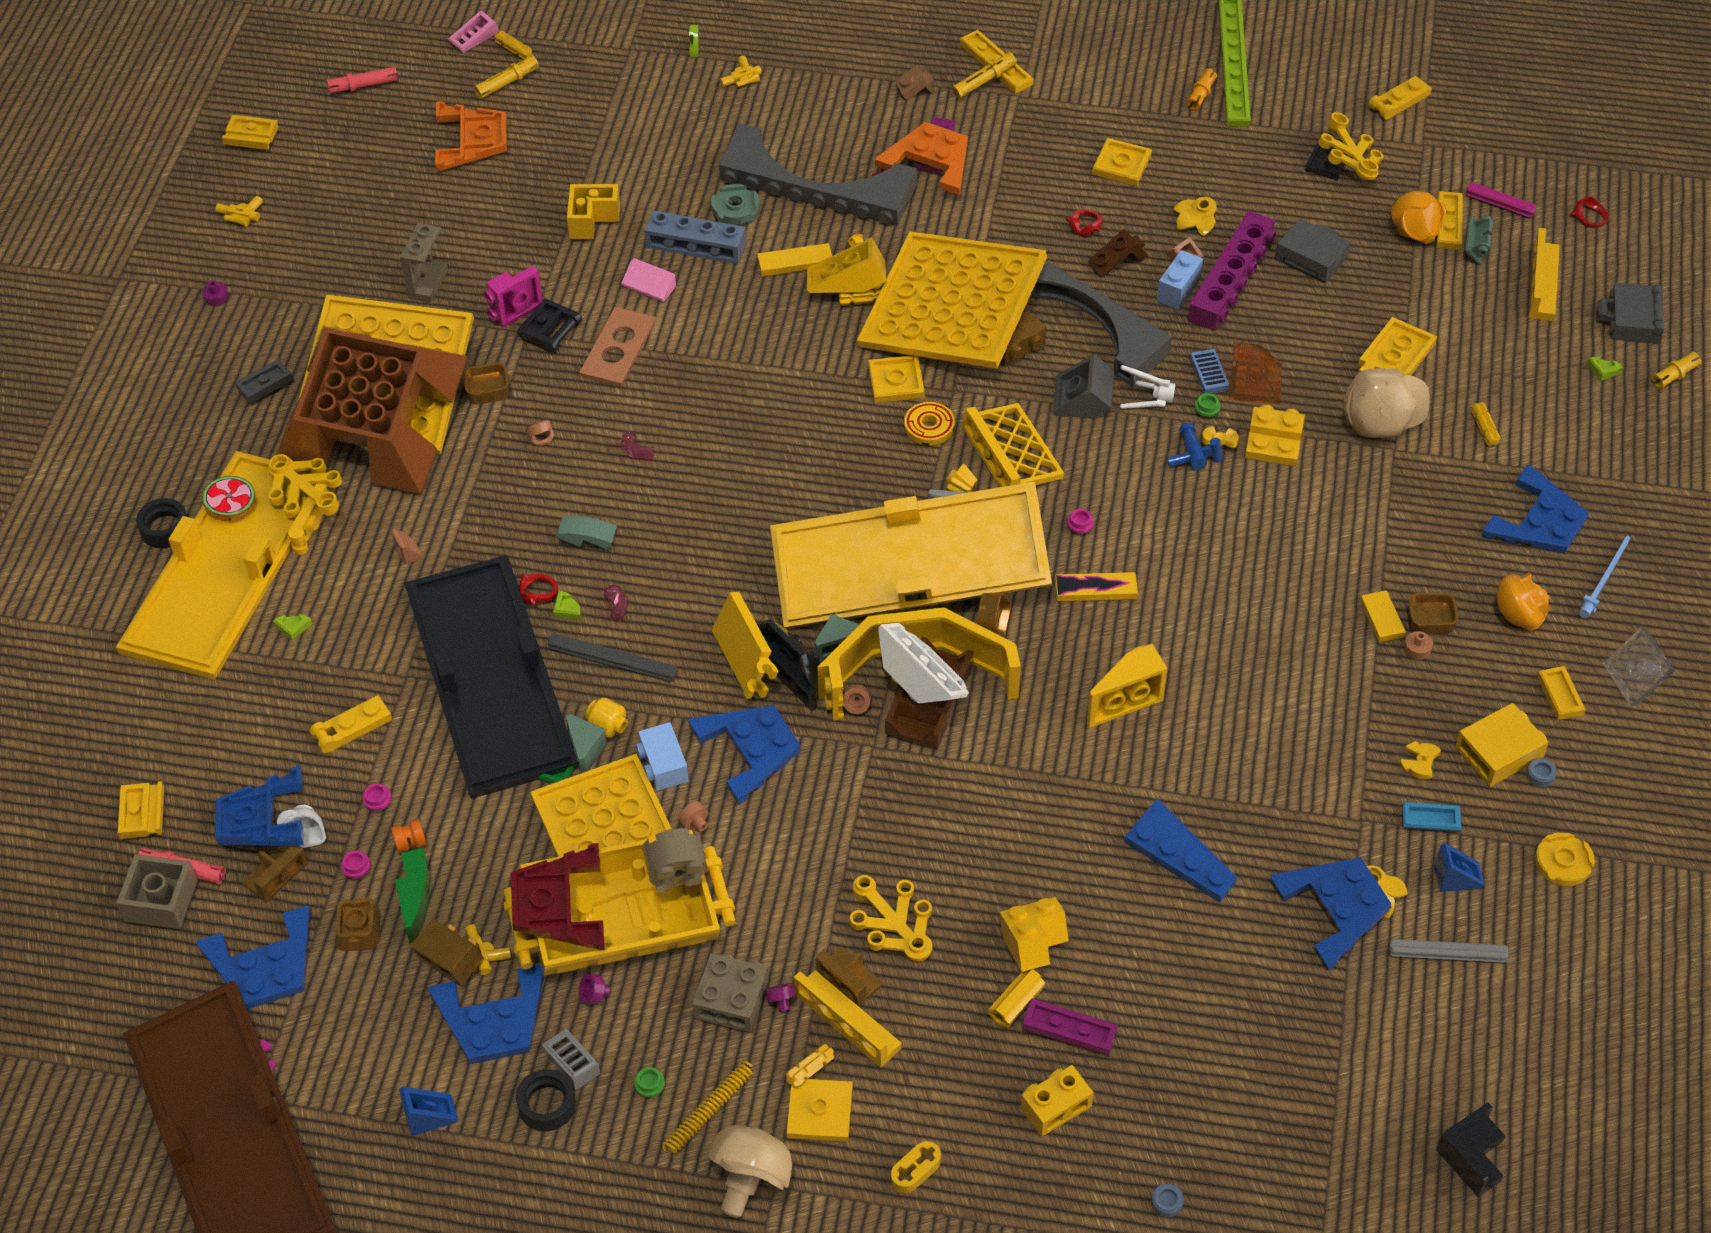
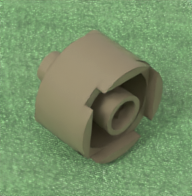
(675, 859)

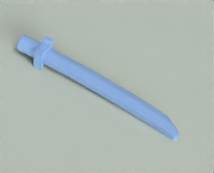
(1590, 603)

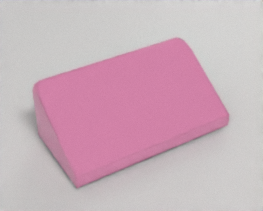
(649, 280)

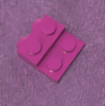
(513, 296)

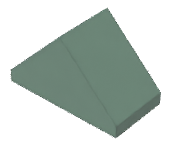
(832, 635)
(587, 741)

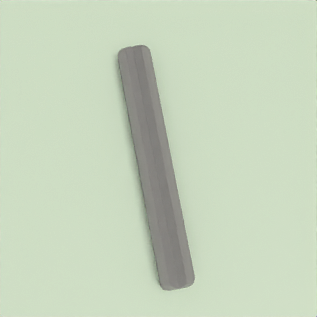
(1448, 950)

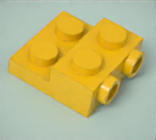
(1275, 435)

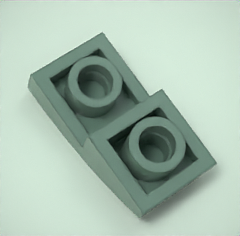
(577, 528)

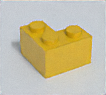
(589, 205)
(1032, 929)

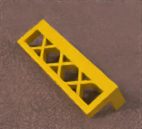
(1543, 278)
(846, 1017)

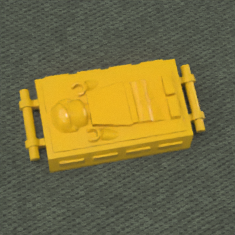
(632, 912)

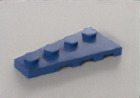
(1178, 850)

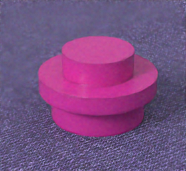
(1080, 521)
(376, 797)
(355, 864)

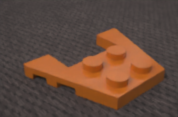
(481, 134)
(932, 147)

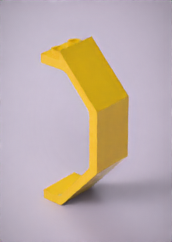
(941, 627)

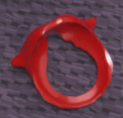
(1594, 205)
(1090, 228)
(533, 598)

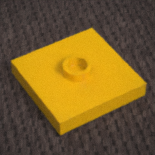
(820, 1110)

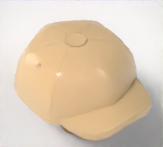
(1385, 402)
(748, 1157)

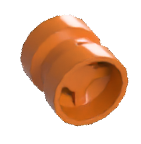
(408, 836)

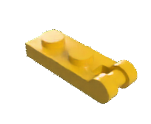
(1400, 97)
(305, 523)
(350, 724)

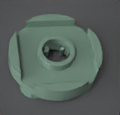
(742, 213)

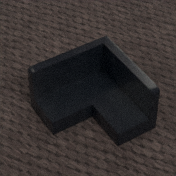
(1465, 1149)

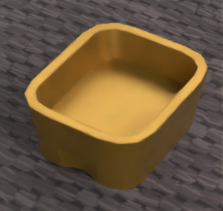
(486, 383)
(994, 612)
(1433, 613)
(357, 925)

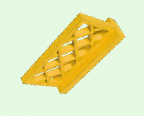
(994, 452)

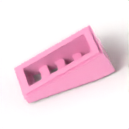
(482, 24)

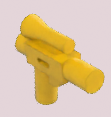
(742, 75)
(241, 213)
(487, 951)

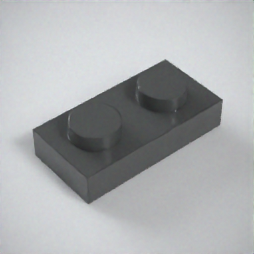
(264, 381)

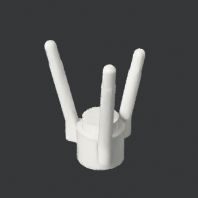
(1162, 390)

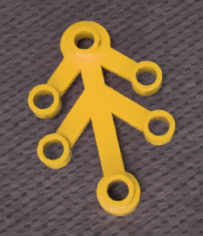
(1365, 168)
(283, 467)
(892, 920)

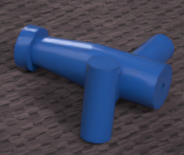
(1195, 453)

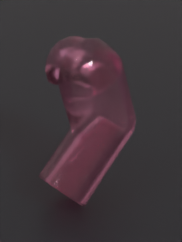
(633, 449)
(617, 596)

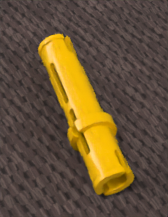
(991, 71)
(513, 73)

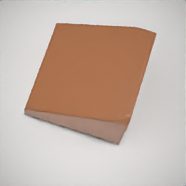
(1188, 246)
(406, 547)

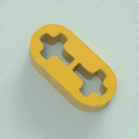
(911, 1162)

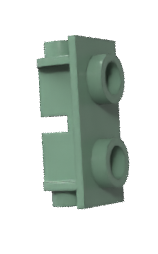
(1479, 238)

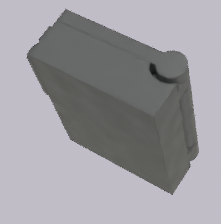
(1313, 249)
(1634, 312)

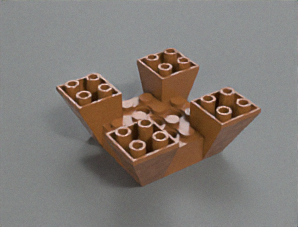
(350, 404)

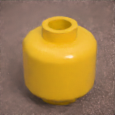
(607, 715)

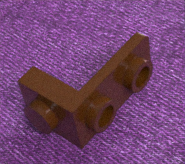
(1116, 251)

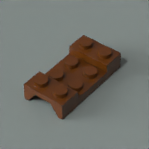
(926, 721)

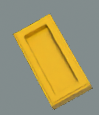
(1382, 616)
(1561, 693)

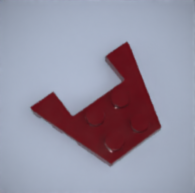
(543, 899)

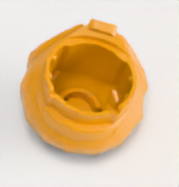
(1418, 216)
(1522, 601)

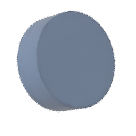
(1541, 772)
(1167, 1200)

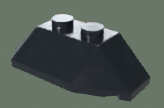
(794, 662)

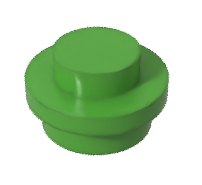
(1207, 405)
(649, 1082)

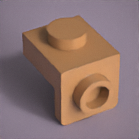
(914, 81)

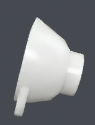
(312, 823)

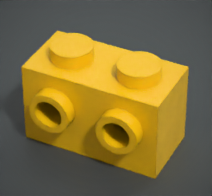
(1056, 1100)

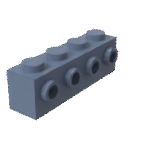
(695, 237)

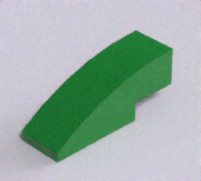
(414, 891)

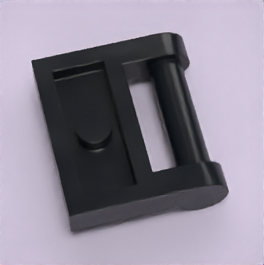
(544, 320)

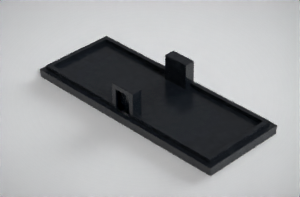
(490, 676)

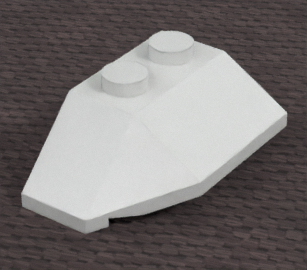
(917, 666)

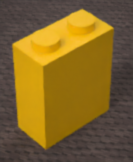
(1501, 744)

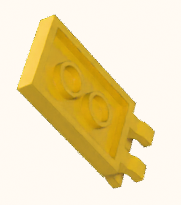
(1398, 347)
(744, 646)

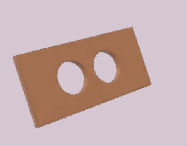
(616, 372)

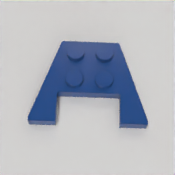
(1550, 522)
(760, 739)
(248, 814)
(1348, 896)
(267, 971)
(493, 1027)

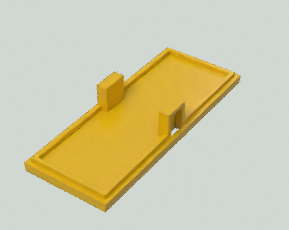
(932, 546)
(212, 580)

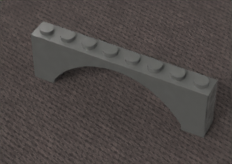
(877, 197)
(1134, 338)

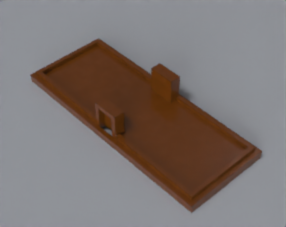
(219, 1120)

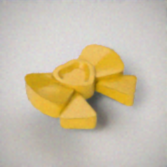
(1229, 439)
(1425, 757)

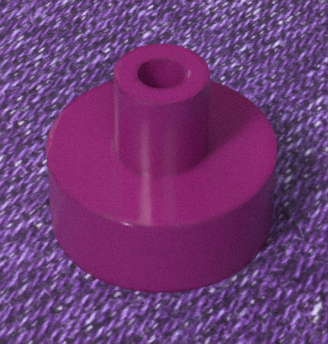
(215, 293)
(593, 988)
(780, 994)

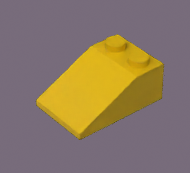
(849, 271)
(1129, 686)

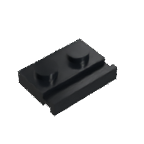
(1322, 166)

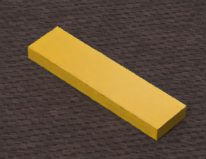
(984, 51)

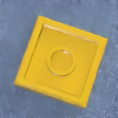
(1122, 161)
(896, 379)

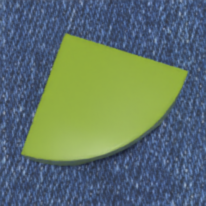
(694, 41)
(1604, 369)
(566, 607)
(292, 625)

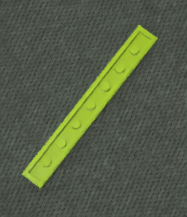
(1234, 63)

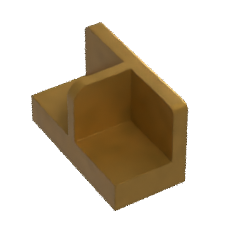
(275, 871)
(848, 974)

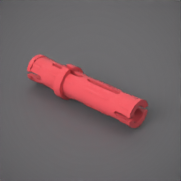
(360, 80)
(203, 870)

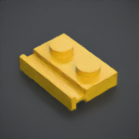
(250, 132)
(140, 810)

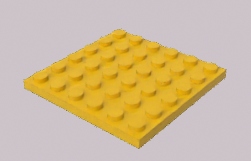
(952, 299)
(406, 325)

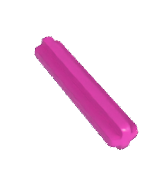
(1500, 199)

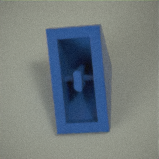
(1457, 870)
(427, 1109)

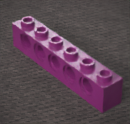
(1232, 271)

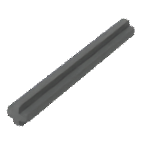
(612, 657)

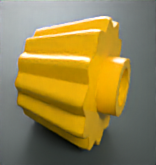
(961, 480)

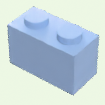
(1179, 280)
(663, 756)

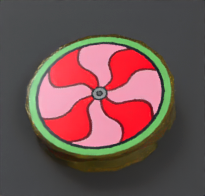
(229, 498)

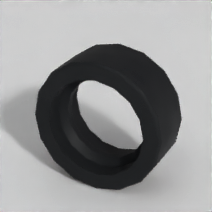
(154, 510)
(542, 1079)

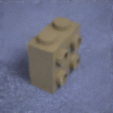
(730, 992)

